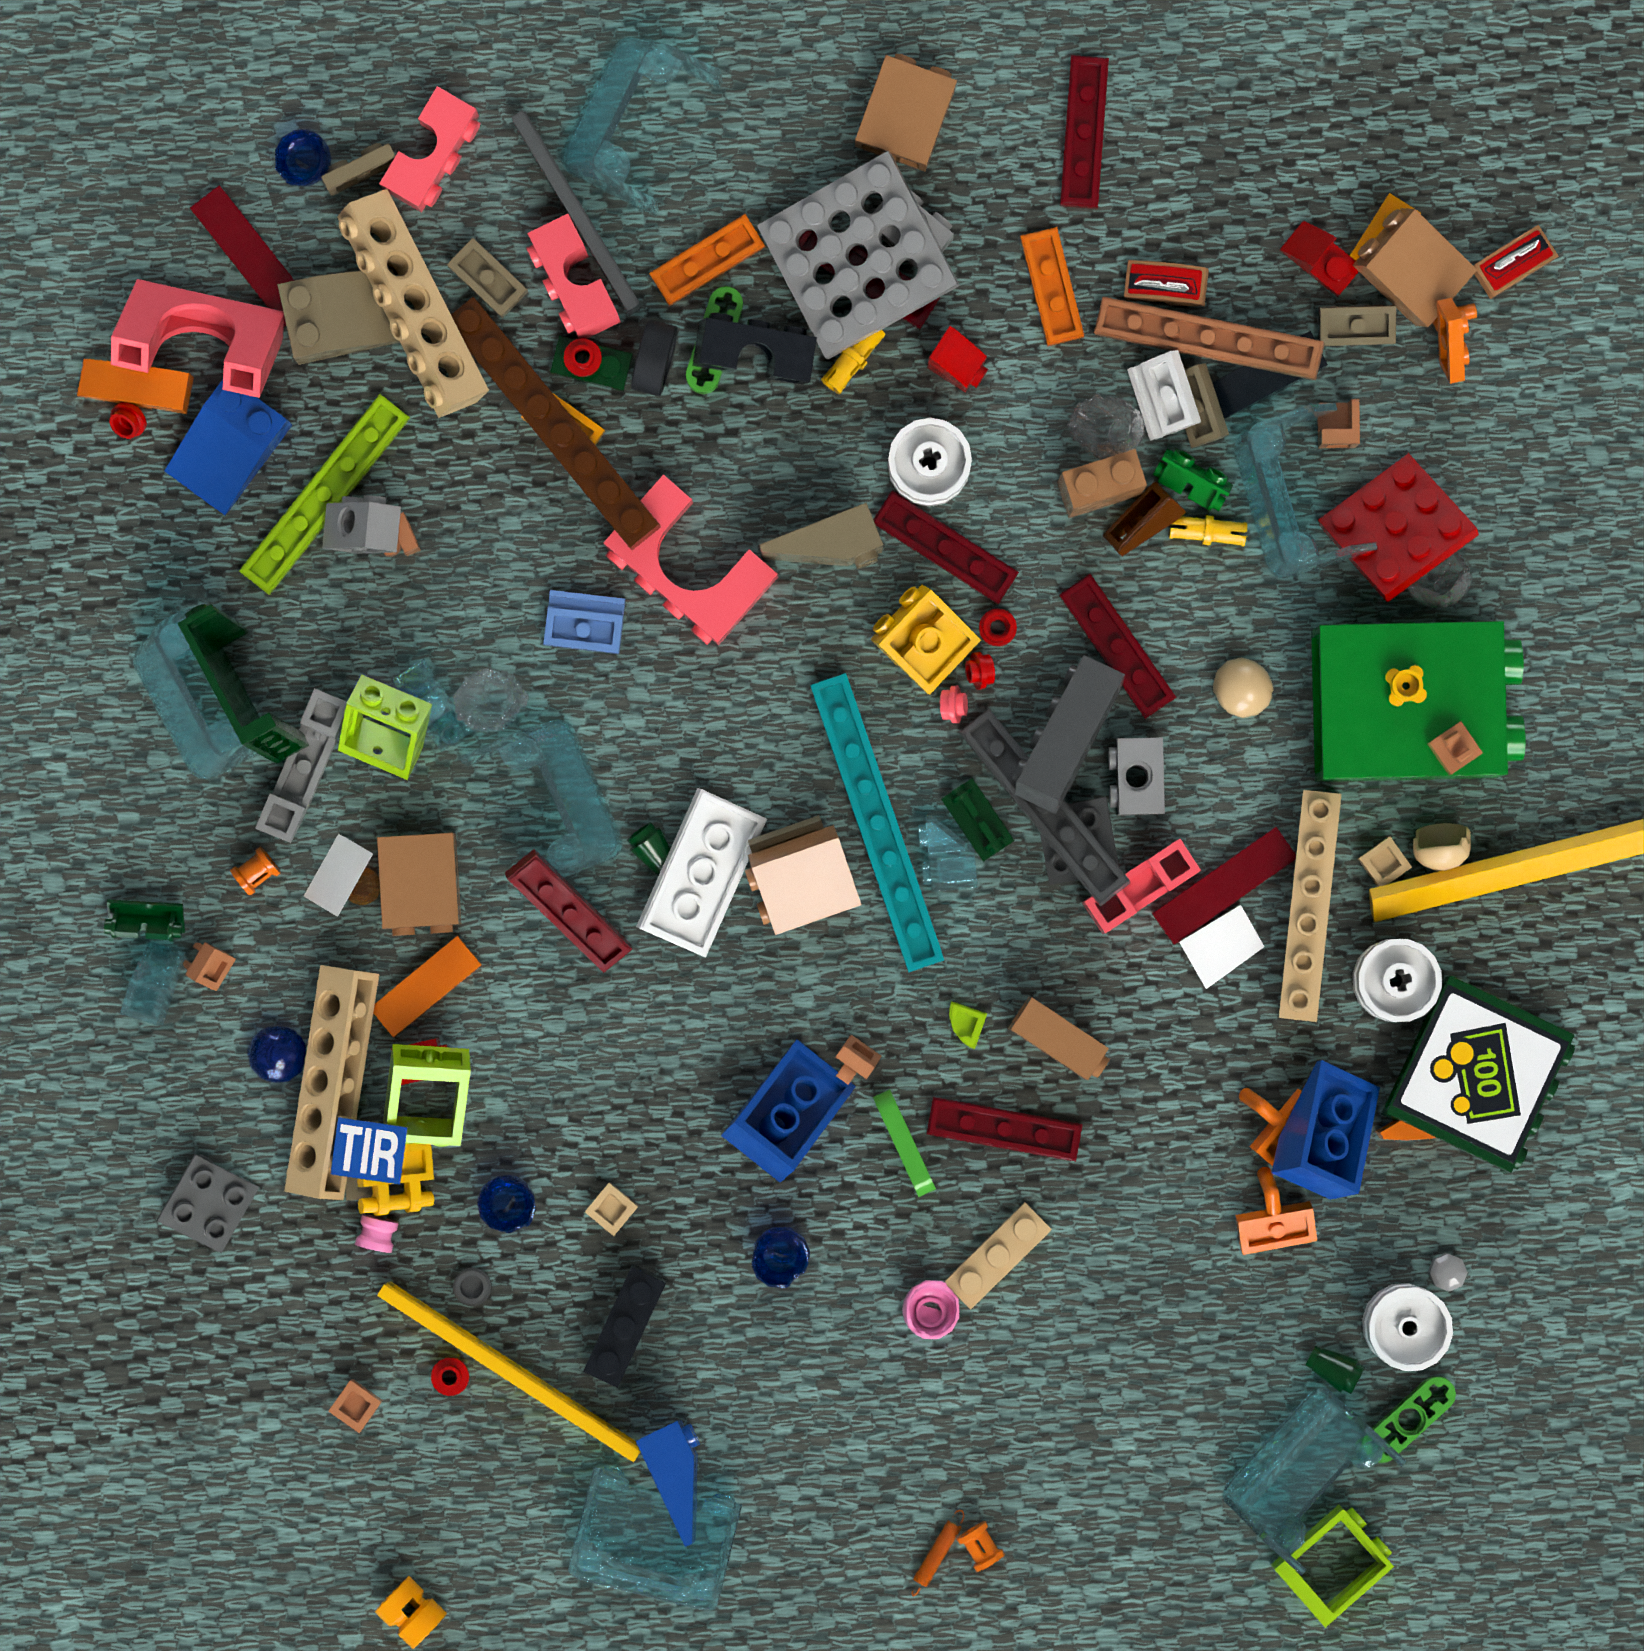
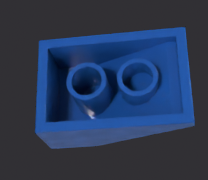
(227, 447)
(788, 1111)
(1328, 1133)
(674, 1466)

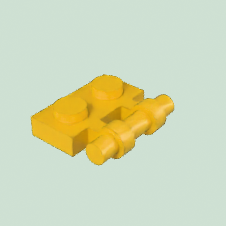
(416, 1168)

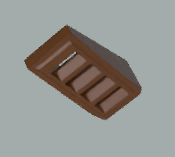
(1144, 519)

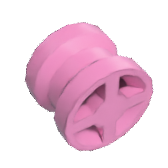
(376, 1233)

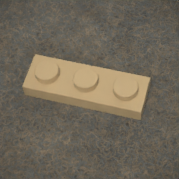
(997, 1255)

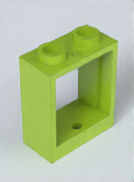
(361, 736)
(433, 1065)
(1379, 1551)

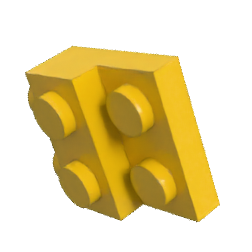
(924, 637)

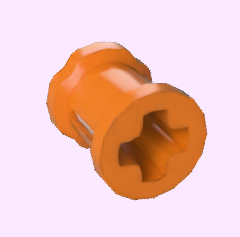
(255, 871)
(981, 1559)

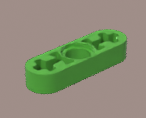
(720, 294)
(904, 1143)
(1424, 1421)

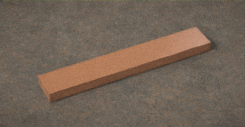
(1209, 338)

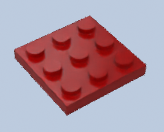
(1409, 522)

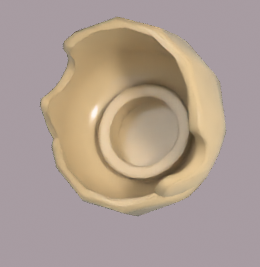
(1243, 687)
(1442, 845)

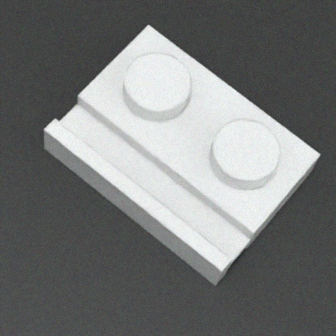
(1164, 395)

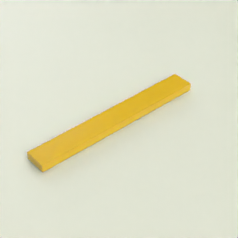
(1507, 870)
(510, 1370)

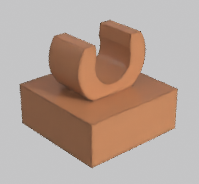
(406, 538)
(1455, 748)
(209, 965)
(856, 1059)
(355, 1405)

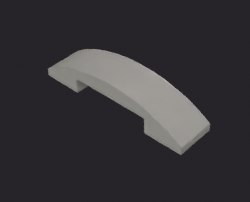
(304, 769)

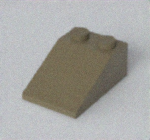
(333, 316)
(837, 541)

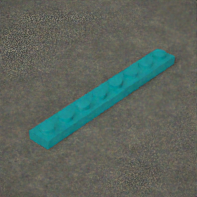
(877, 822)

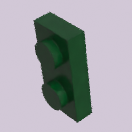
(611, 373)

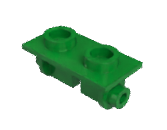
(1182, 470)

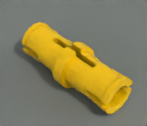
(850, 362)
(1209, 530)

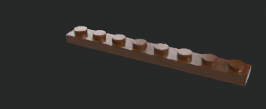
(554, 425)

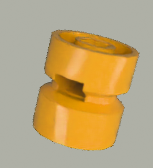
(420, 1621)

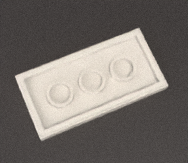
(701, 872)

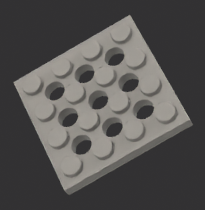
(816, 214)

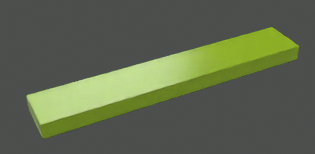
(331, 483)

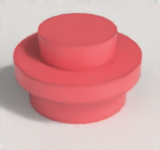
(953, 704)

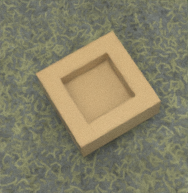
(1384, 862)
(611, 1209)

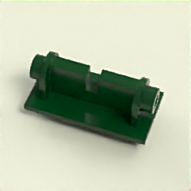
(977, 819)
(158, 919)

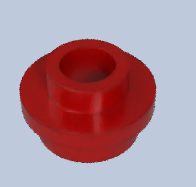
(591, 365)
(127, 420)
(997, 615)
(980, 670)
(455, 1365)

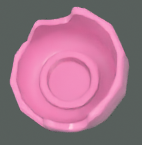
(927, 1321)

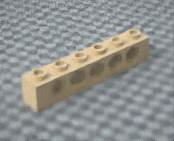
(414, 283)
(1310, 906)
(330, 1077)

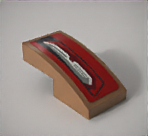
(1514, 261)
(1166, 283)

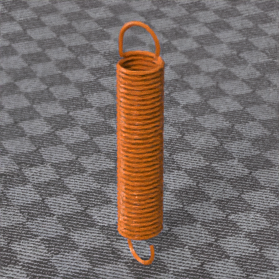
(937, 1553)

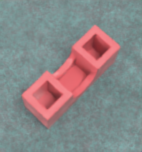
(418, 179)
(558, 249)
(1147, 883)

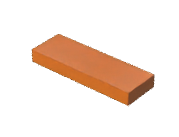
(707, 260)
(1052, 286)
(425, 986)

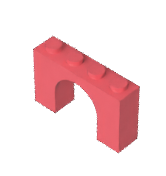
(162, 311)
(712, 610)

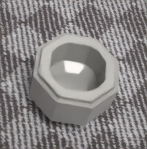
(1447, 1272)

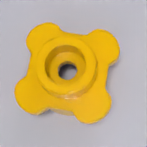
(1398, 693)

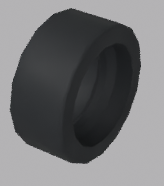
(654, 357)

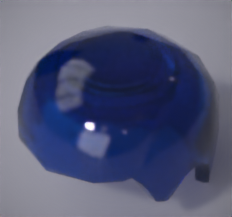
(309, 149)
(276, 1054)
(496, 1196)
(778, 1270)

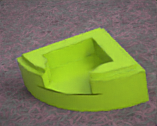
(966, 1023)

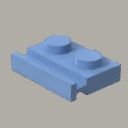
(584, 622)

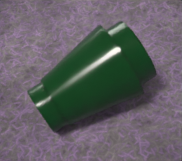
(650, 846)
(1335, 1368)

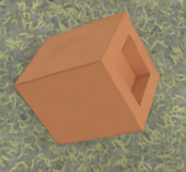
(1340, 427)

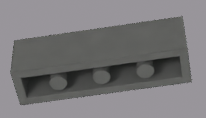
(1068, 734)

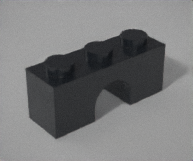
(787, 351)
(625, 1325)

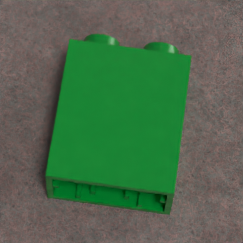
(1464, 679)

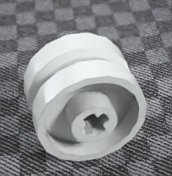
(935, 440)
(1419, 983)
(1427, 1338)

